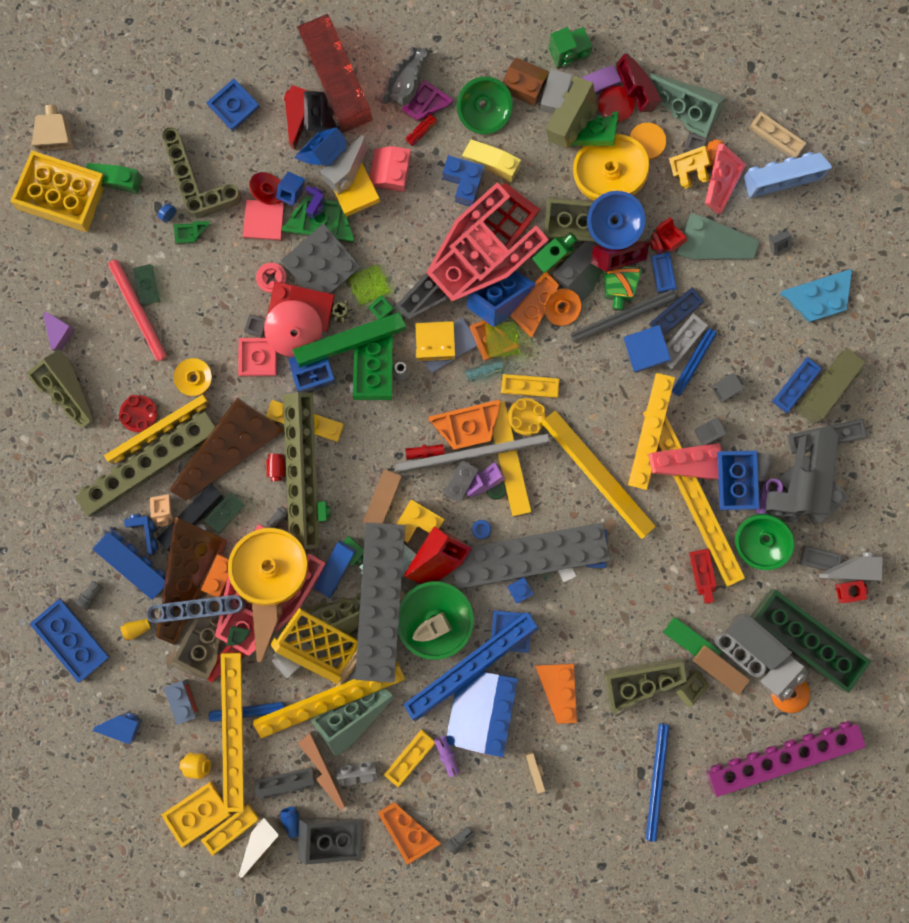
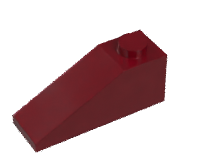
(613, 259)

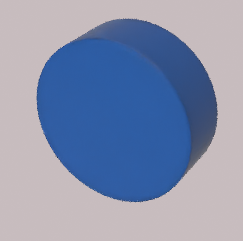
(166, 213)
(481, 529)

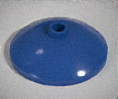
(629, 215)

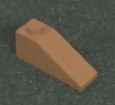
(265, 624)

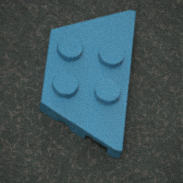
(821, 296)

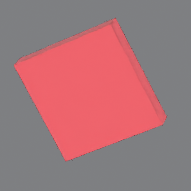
(263, 220)
(256, 358)

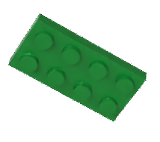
(373, 370)

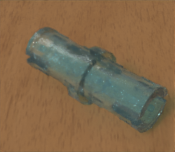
(484, 370)

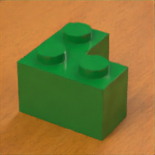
(569, 46)

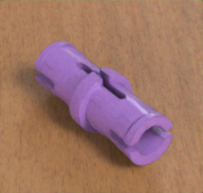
(447, 756)

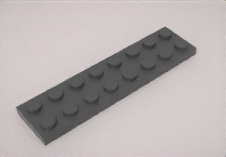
(533, 555)
(380, 602)

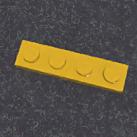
(323, 426)

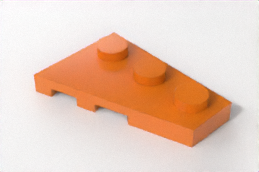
(559, 687)

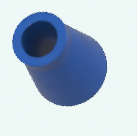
(290, 820)

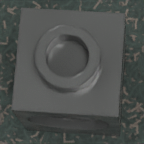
(728, 387)

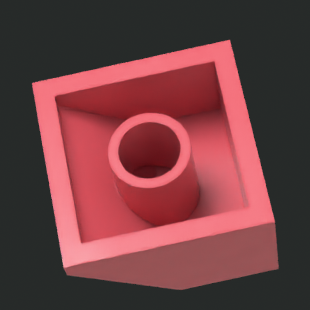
(390, 168)

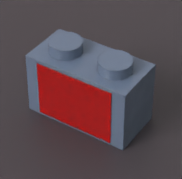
(181, 701)

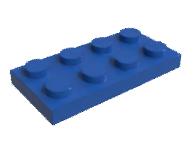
(69, 640)

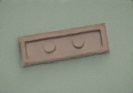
(382, 497)
(721, 670)

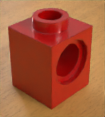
(843, 591)

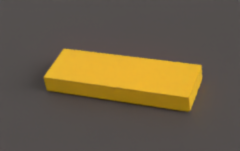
(530, 386)
(409, 758)
(230, 829)

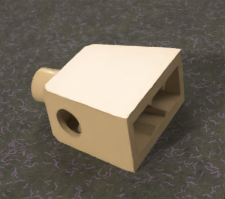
(51, 131)

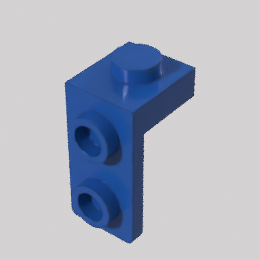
(146, 521)

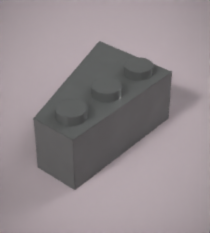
(420, 298)

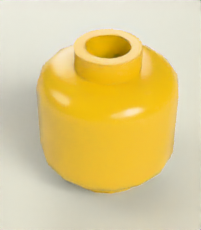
(195, 765)

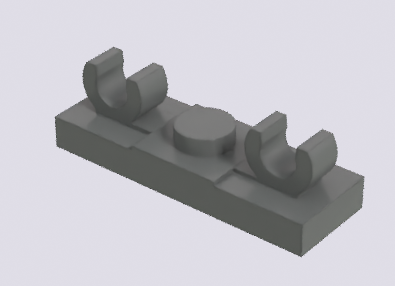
(284, 783)

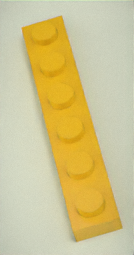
(651, 430)
(150, 434)

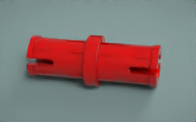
(424, 451)

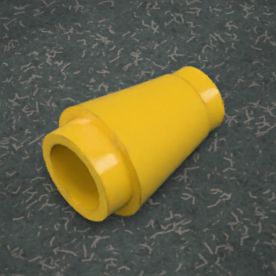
(134, 629)

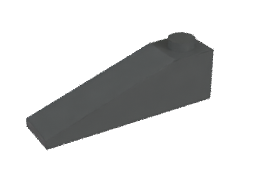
(578, 272)

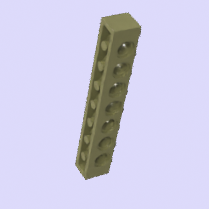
(301, 468)
(87, 494)

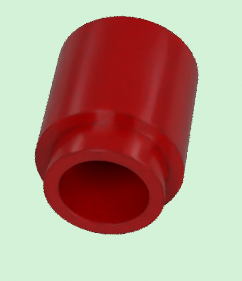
(275, 467)

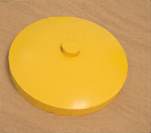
(611, 168)
(267, 566)

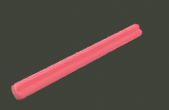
(137, 310)

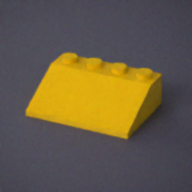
(58, 191)

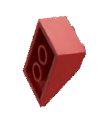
(319, 300)

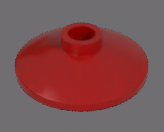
(264, 188)

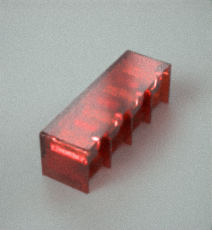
(335, 73)

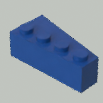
(130, 563)

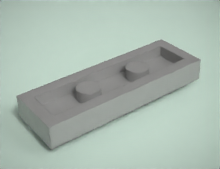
(684, 339)

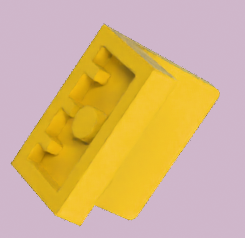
(435, 341)

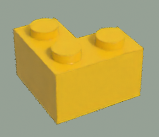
(418, 516)

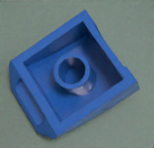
(323, 148)

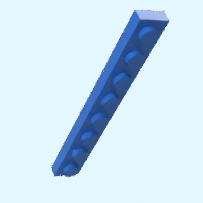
(471, 666)

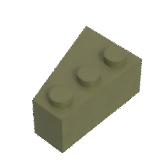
(574, 113)

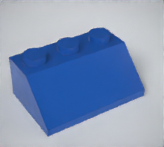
(738, 480)

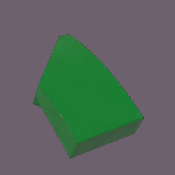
(189, 232)

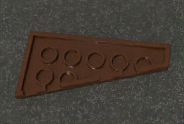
(231, 441)
(188, 565)

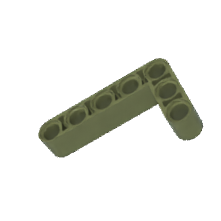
(189, 180)

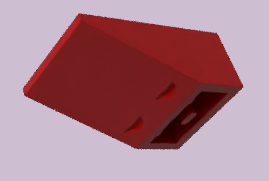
(437, 557)

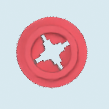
(270, 269)

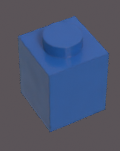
(290, 188)
(520, 590)

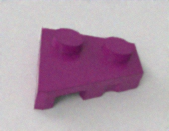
(426, 102)

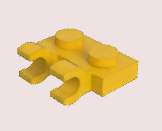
(689, 162)

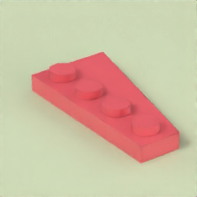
(687, 462)

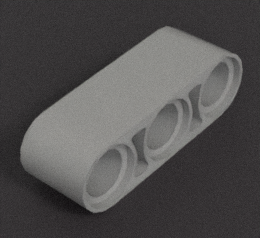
(748, 658)

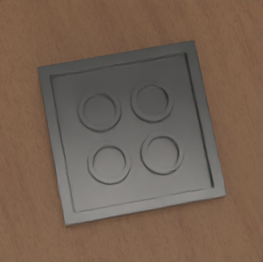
(321, 261)

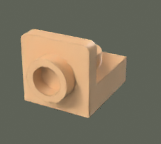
(161, 510)

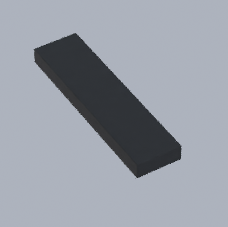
(194, 512)

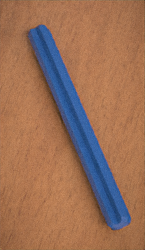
(657, 782)

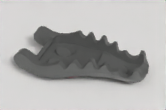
(405, 80)

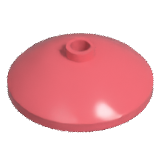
(292, 316)

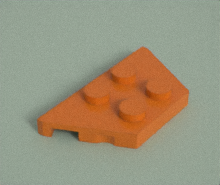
(468, 425)

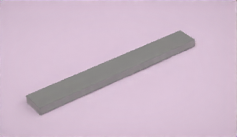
(472, 453)

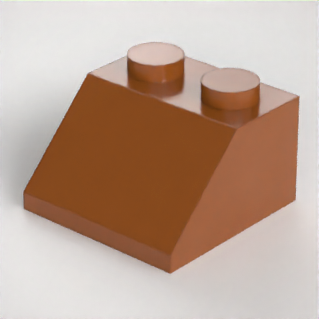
(525, 81)

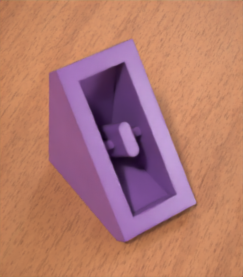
(57, 332)

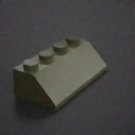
(567, 216)

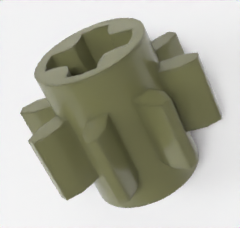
(345, 311)

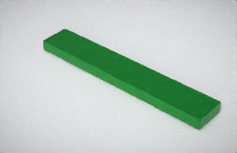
(349, 339)

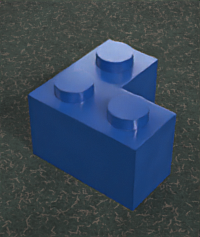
(465, 174)

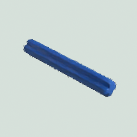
(694, 362)
(250, 711)

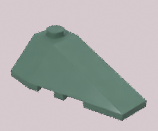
(690, 104)
(715, 241)
(346, 723)

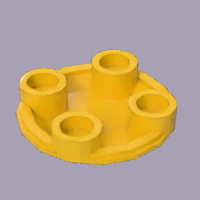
(526, 416)

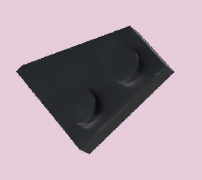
(317, 112)

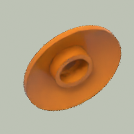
(565, 314)
(796, 703)

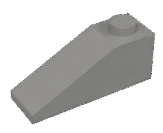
(345, 166)
(857, 568)

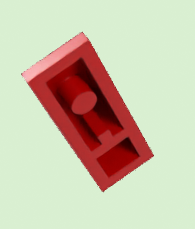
(295, 113)

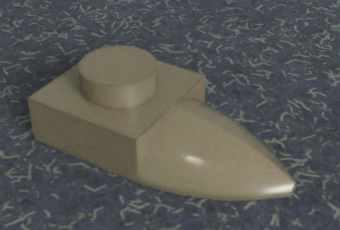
(432, 628)

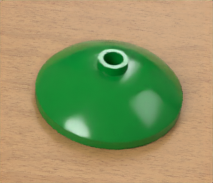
(495, 111)
(760, 552)

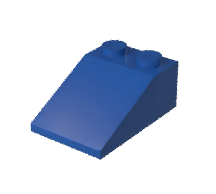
(500, 299)

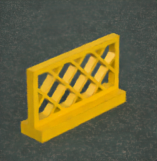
(304, 657)

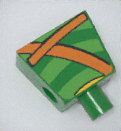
(555, 253)
(621, 285)

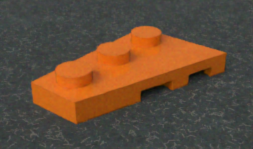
(531, 309)
(406, 833)

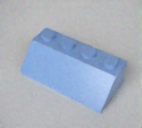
(787, 174)

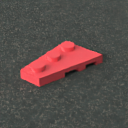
(724, 178)

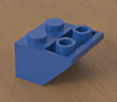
(312, 375)

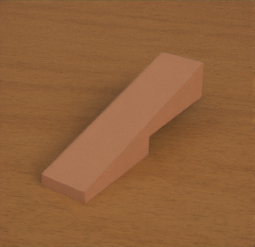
(326, 779)

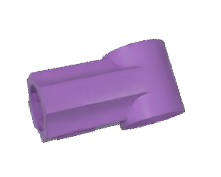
(764, 491)

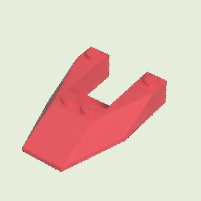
(474, 255)
(245, 618)

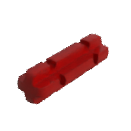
(421, 130)

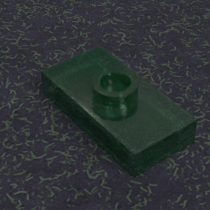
(146, 284)
(224, 512)

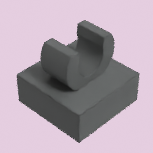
(780, 242)

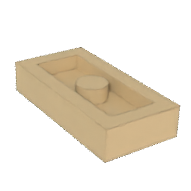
(536, 771)

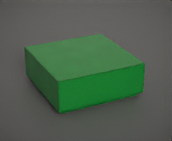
(381, 308)

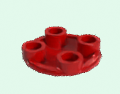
(614, 100)
(138, 413)

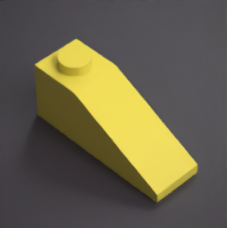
(493, 159)

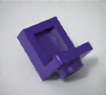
(316, 206)

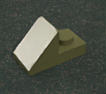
(692, 689)

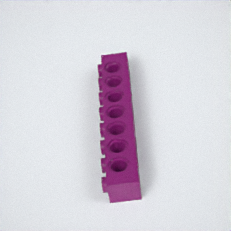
(852, 741)

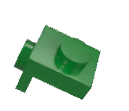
(324, 511)

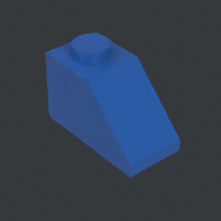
(121, 727)

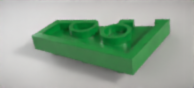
(599, 132)

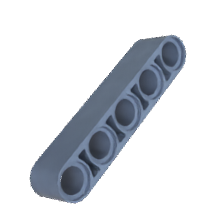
(187, 608)

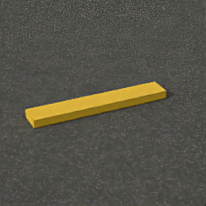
(510, 466)

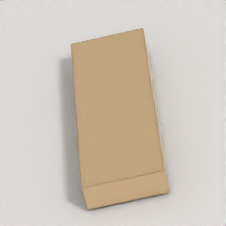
(777, 135)

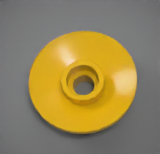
(186, 370)

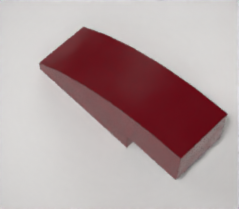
(637, 84)

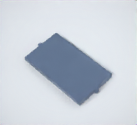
(463, 343)

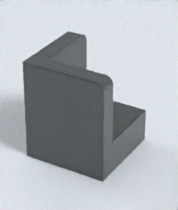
(710, 431)

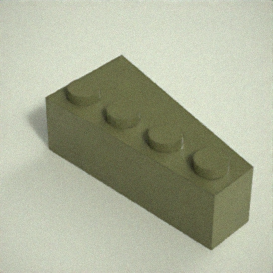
(831, 386)
(642, 681)

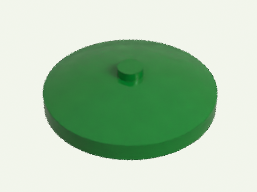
(426, 602)

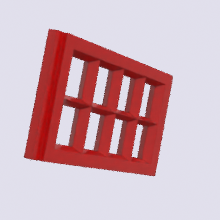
(524, 204)

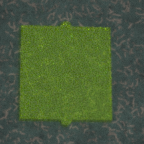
(368, 284)
(502, 340)

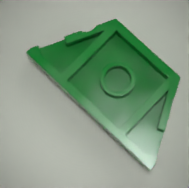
(331, 216)

